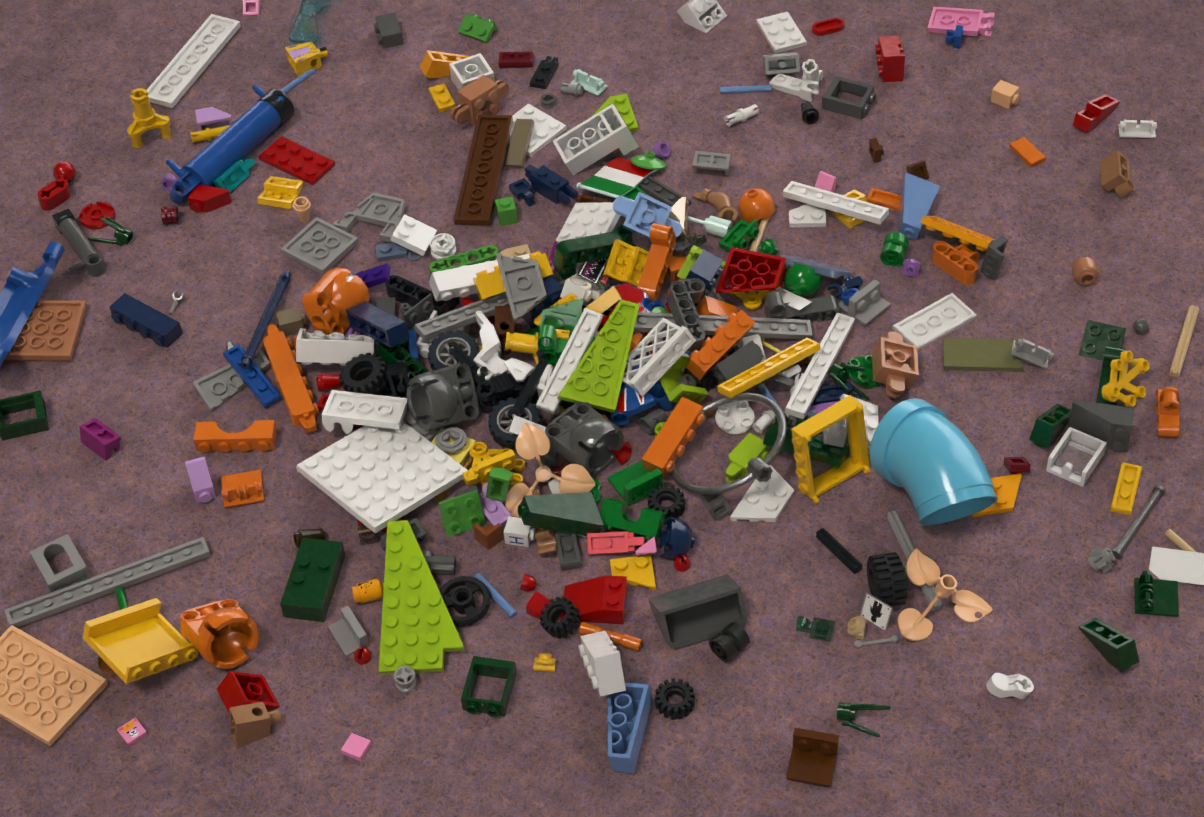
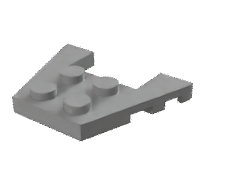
(377, 210)

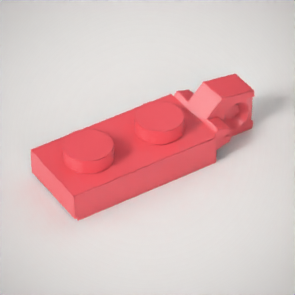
(613, 542)

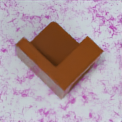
(489, 535)

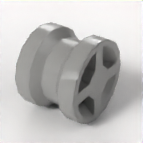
(403, 674)

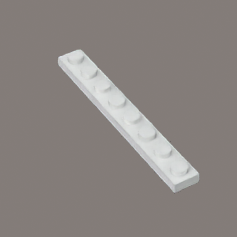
(819, 366)

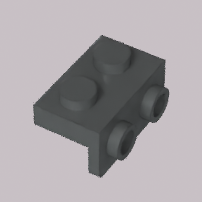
(994, 258)

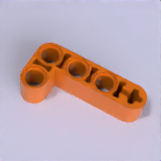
(658, 259)

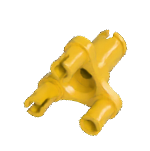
(145, 118)
(529, 343)

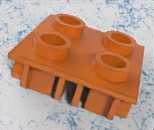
(242, 488)

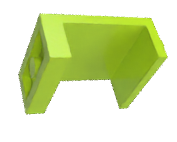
(676, 392)

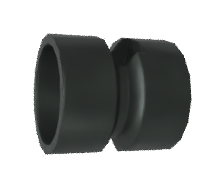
(729, 642)

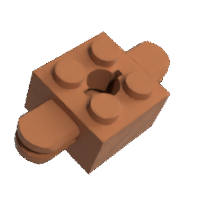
(479, 98)
(895, 364)

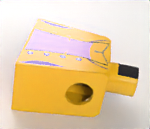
(305, 57)

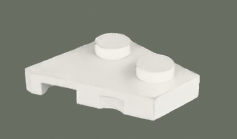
(807, 216)

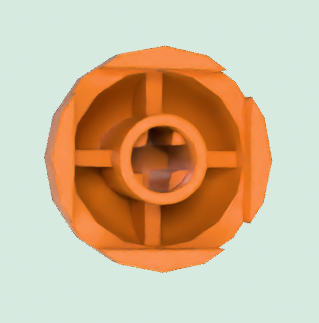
(756, 205)

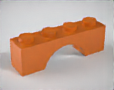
(258, 436)

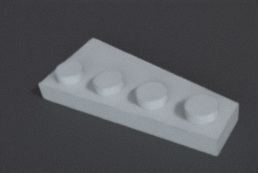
(225, 383)

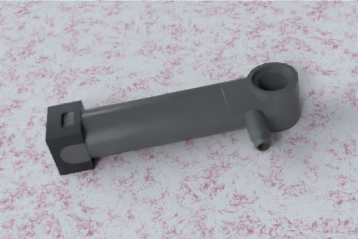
(79, 242)

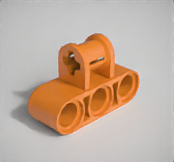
(957, 261)
(1168, 412)

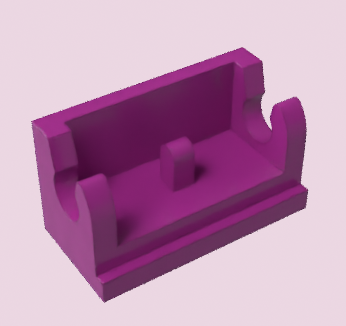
(99, 438)

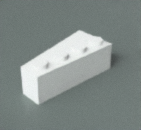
(331, 348)
(602, 663)

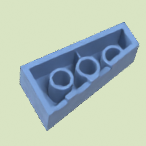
(627, 724)

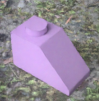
(212, 118)
(200, 480)

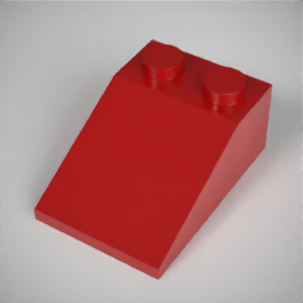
(599, 599)

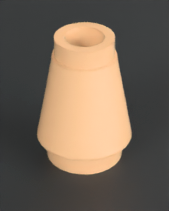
(302, 208)

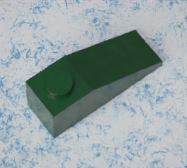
(1050, 425)
(1111, 643)

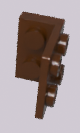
(813, 757)

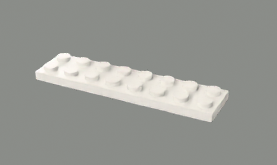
(192, 60)

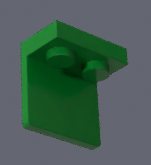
(635, 482)

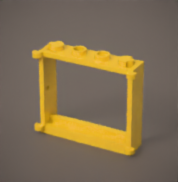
(858, 461)

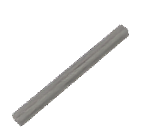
(908, 547)

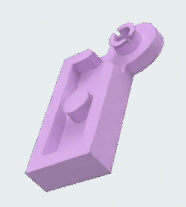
(493, 509)

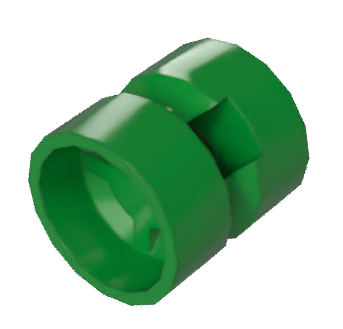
(894, 249)

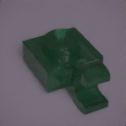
(819, 629)

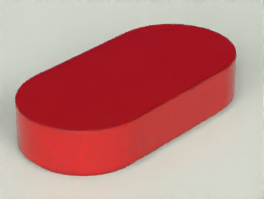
(828, 26)

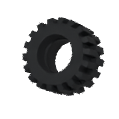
(365, 375)
(887, 578)

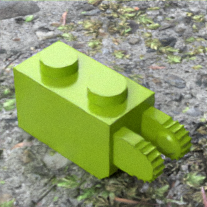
(747, 449)

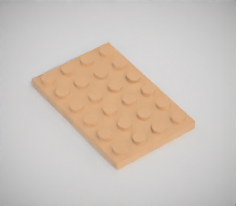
(42, 686)

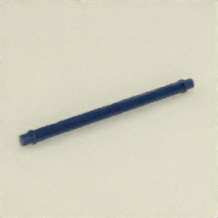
(269, 311)

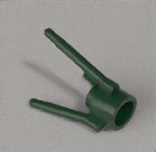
(122, 234)
(840, 375)
(848, 711)

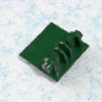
(1098, 336)
(1155, 596)

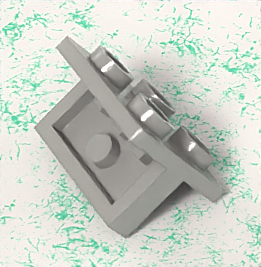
(866, 304)

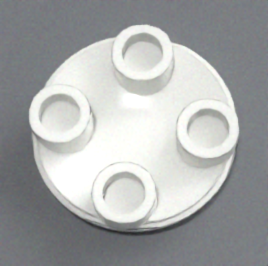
(735, 417)

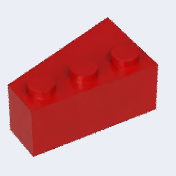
(890, 59)

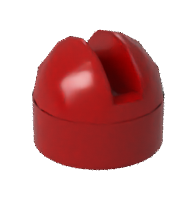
(678, 564)
(528, 583)
(365, 656)

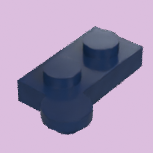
(832, 393)

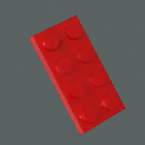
(297, 160)

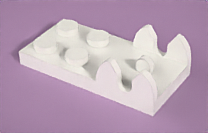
(363, 409)

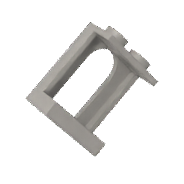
(66, 578)

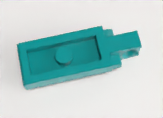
(235, 174)

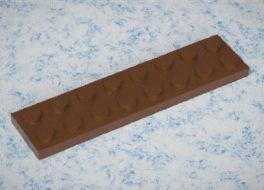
(483, 170)

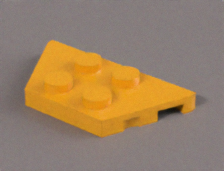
(1006, 490)

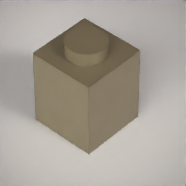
(290, 321)

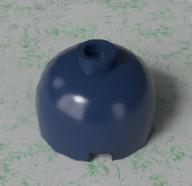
(677, 536)

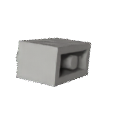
(781, 63)

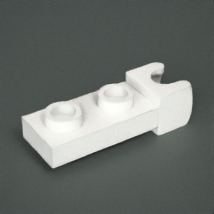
(795, 86)

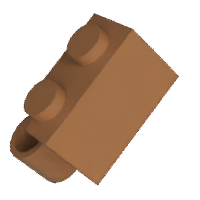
(1116, 174)

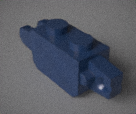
(550, 184)

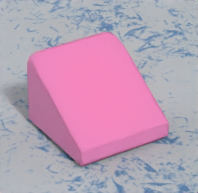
(251, 7)
(826, 182)
(648, 548)

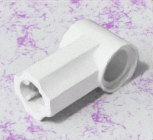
(811, 71)

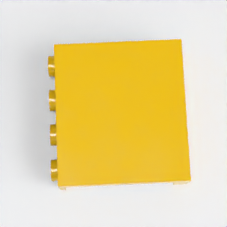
(138, 641)

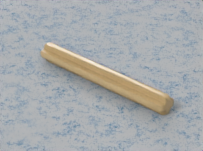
(1184, 341)

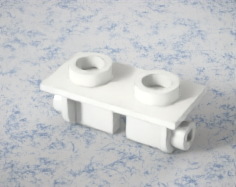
(1130, 129)

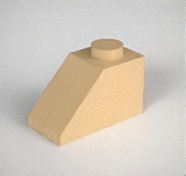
(680, 214)

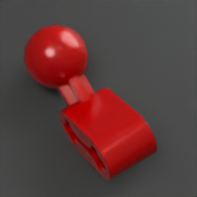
(58, 190)

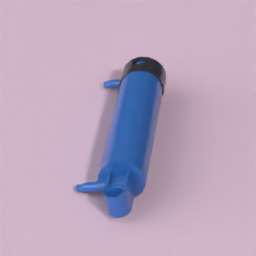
(233, 143)

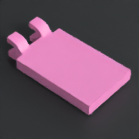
(972, 20)

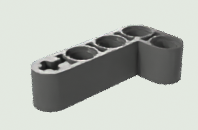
(681, 300)
(818, 310)

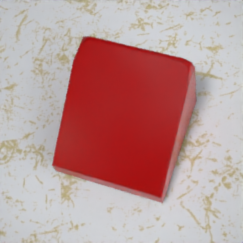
(535, 604)

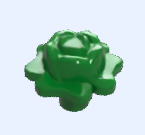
(768, 247)

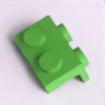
(477, 28)

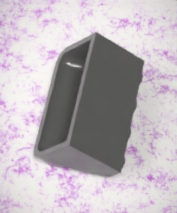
(698, 611)

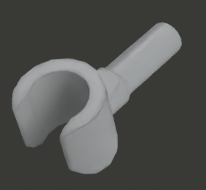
(176, 301)

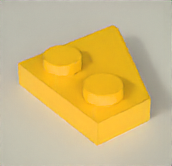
(636, 569)

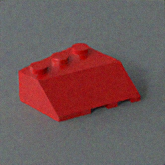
(751, 272)

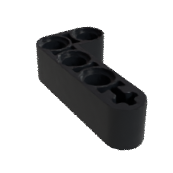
(411, 293)

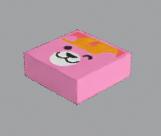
(132, 732)

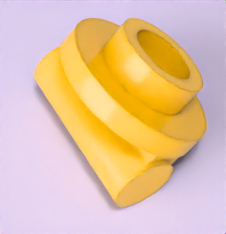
(544, 663)

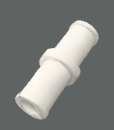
(741, 115)

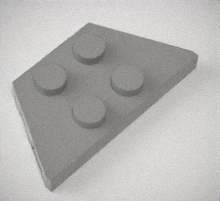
(521, 283)

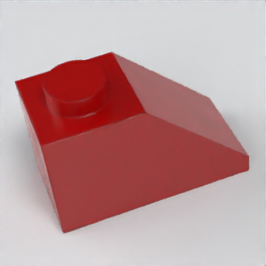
(208, 198)

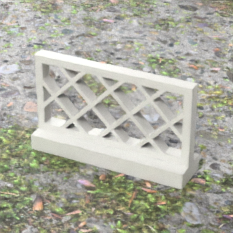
(660, 360)

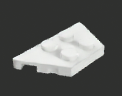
(764, 500)

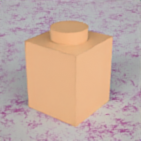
(1005, 94)

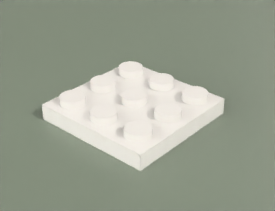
(544, 129)
(589, 220)

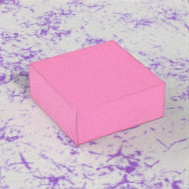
(356, 747)

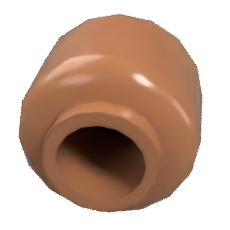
(1085, 271)

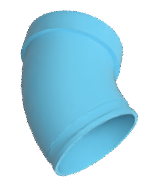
(932, 462)

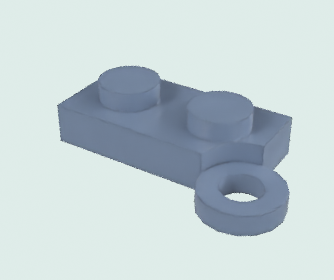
(394, 251)

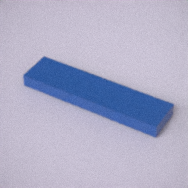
(252, 377)

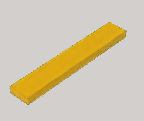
(768, 368)

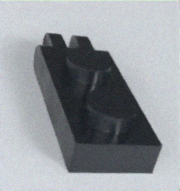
(544, 72)

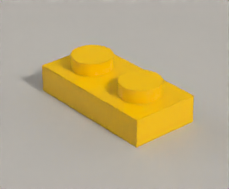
(442, 97)

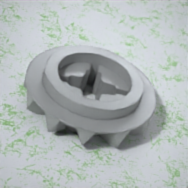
(458, 436)

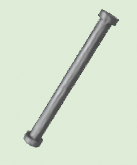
(1158, 491)

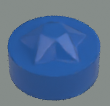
(847, 294)

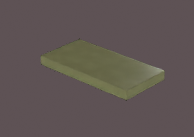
(980, 355)

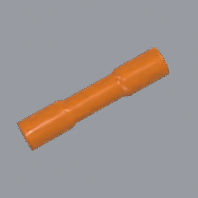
(622, 639)

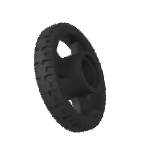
(465, 593)

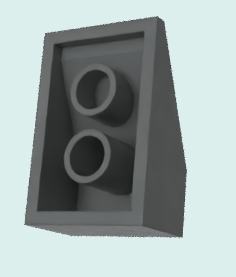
(1103, 421)

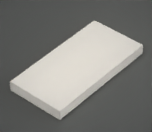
(934, 321)

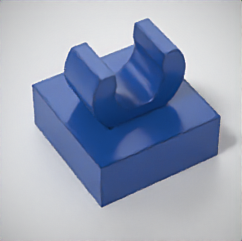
(955, 36)

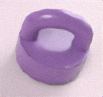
(661, 149)
(168, 181)

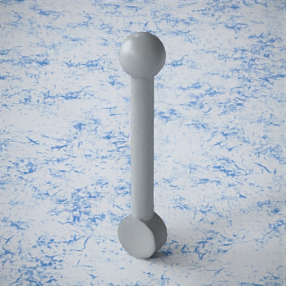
(858, 643)

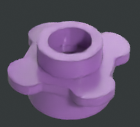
(914, 264)

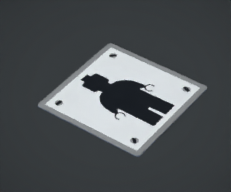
(876, 611)

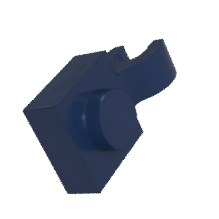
(524, 190)
(847, 284)

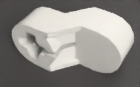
(1007, 686)

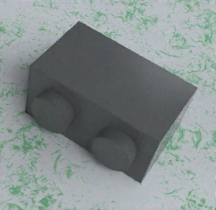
(388, 30)

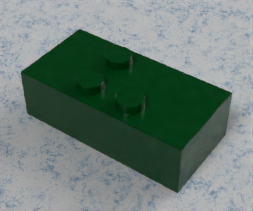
(312, 580)

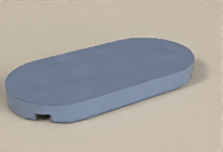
(822, 268)

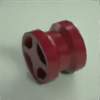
(169, 215)

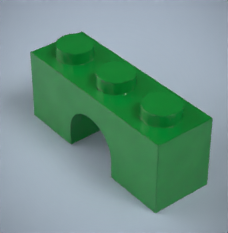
(615, 516)

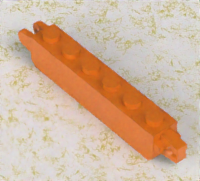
(289, 379)

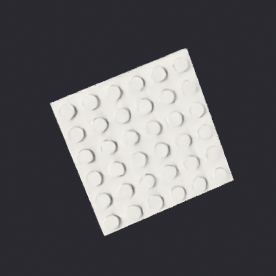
(382, 473)

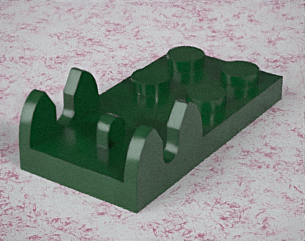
(817, 449)

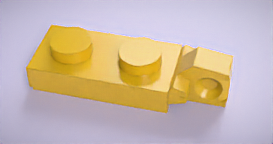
(482, 470)

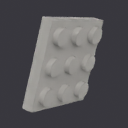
(319, 246)

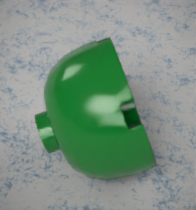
(802, 280)

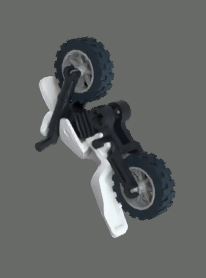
(495, 378)

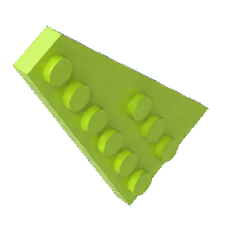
(603, 365)

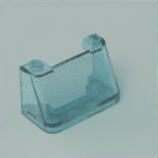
(304, 22)

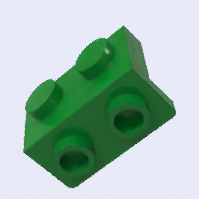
(740, 235)

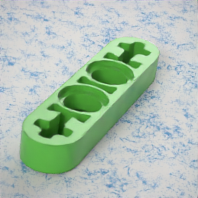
(463, 258)

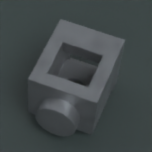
(716, 505)

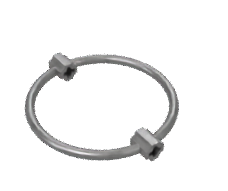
(756, 468)

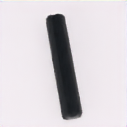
(839, 551)

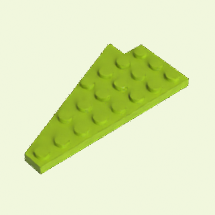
(414, 616)

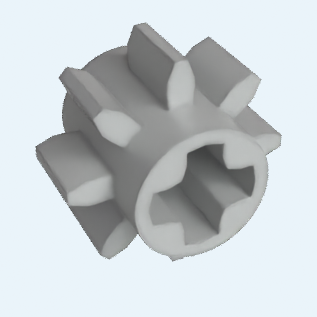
(1101, 559)

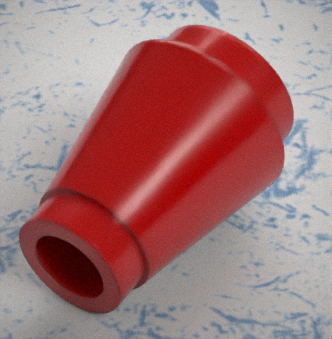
(328, 381)

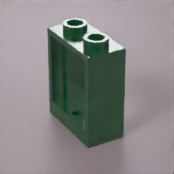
(21, 403)
(483, 667)

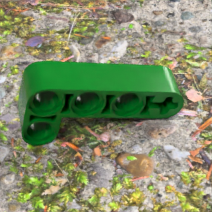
(550, 345)

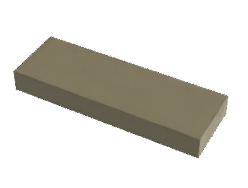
(519, 143)

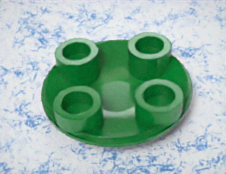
(862, 378)

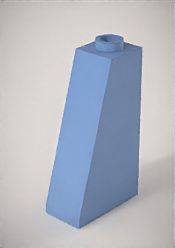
(916, 202)

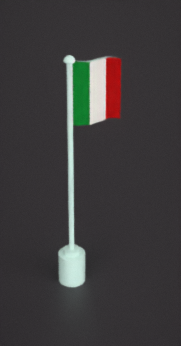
(623, 176)

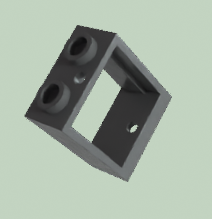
(845, 107)

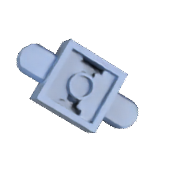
(643, 213)

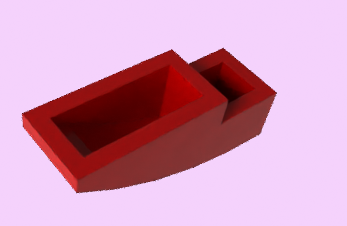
(1095, 112)

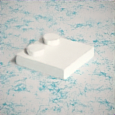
(413, 235)

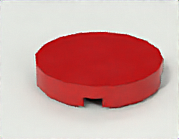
(90, 215)

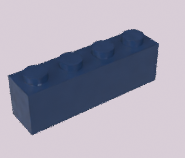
(145, 320)
(378, 324)

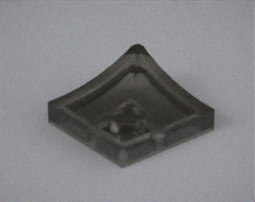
(685, 243)

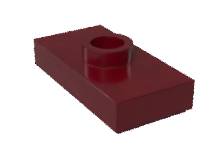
(516, 59)

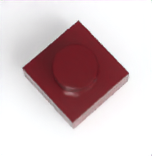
(1016, 464)

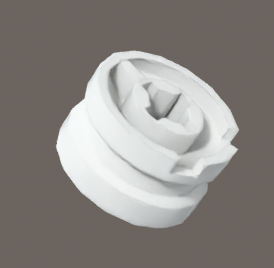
(442, 246)

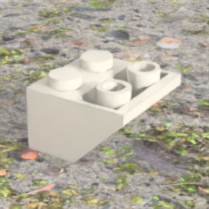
(702, 14)

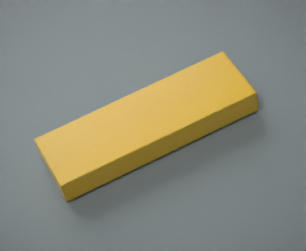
(1126, 488)

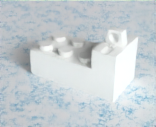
(595, 140)

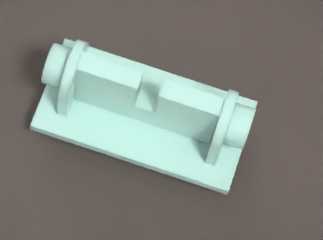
(591, 84)

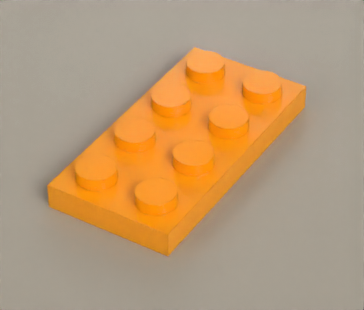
(953, 230)

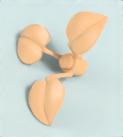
(532, 443)
(923, 571)

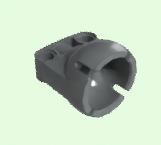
(442, 397)
(583, 437)

